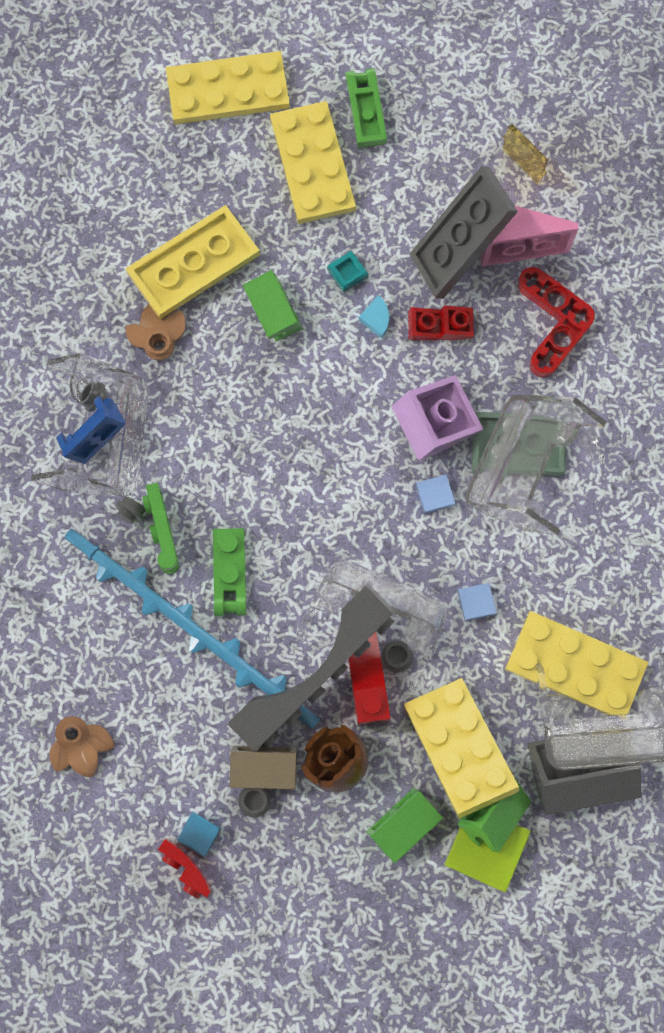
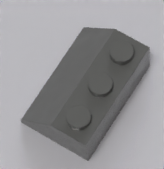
(581, 788)

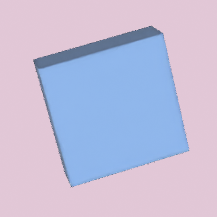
(435, 494)
(476, 602)

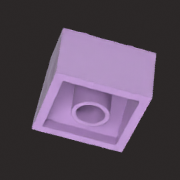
(436, 417)

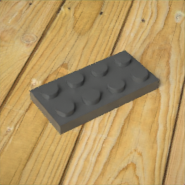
(463, 232)

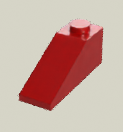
(369, 686)

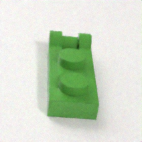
(366, 108)
(161, 531)
(229, 570)

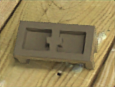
(263, 768)

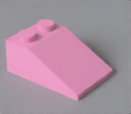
(529, 237)

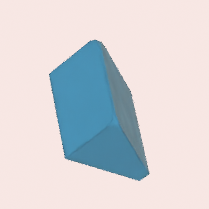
(198, 834)

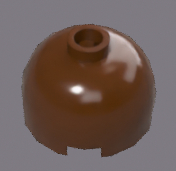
(335, 759)

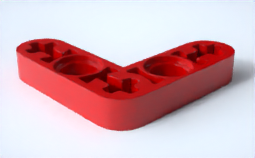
(566, 323)

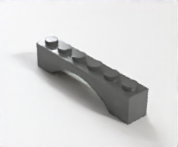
(266, 713)

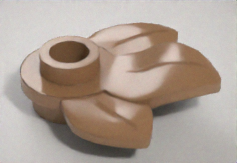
(155, 330)
(82, 750)

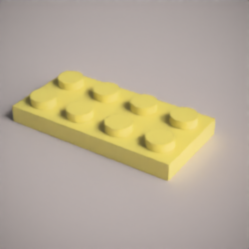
(227, 87)
(312, 162)
(192, 262)
(577, 665)
(461, 748)

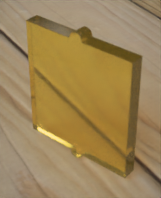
(524, 154)

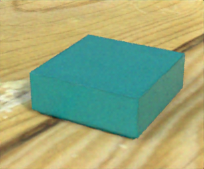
(347, 271)

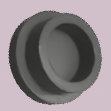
(91, 392)
(130, 510)
(396, 656)
(254, 801)

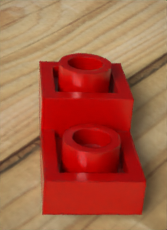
(440, 324)
(193, 877)

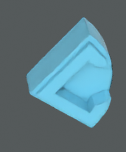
(376, 317)

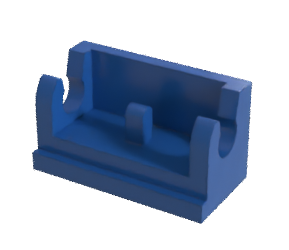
(93, 433)

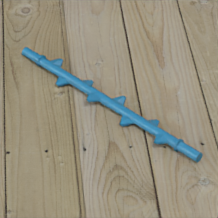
(181, 616)

